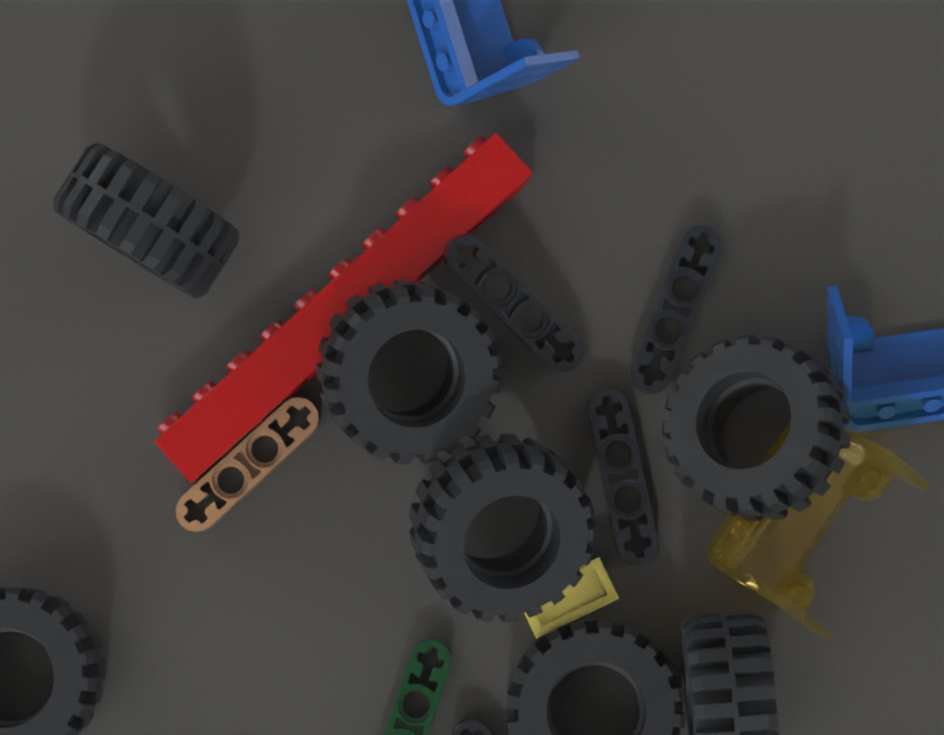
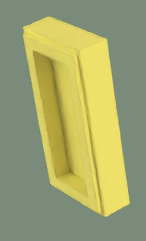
(588, 595)

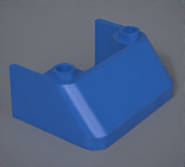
(474, 52)
(884, 378)

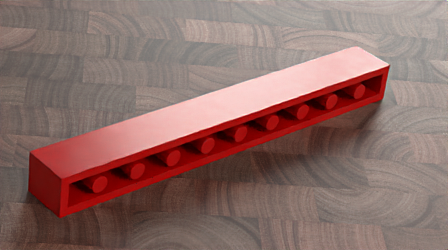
(289, 350)

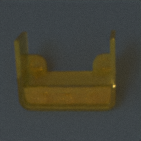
(771, 553)

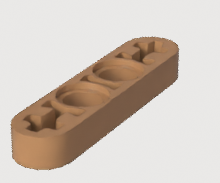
(243, 459)

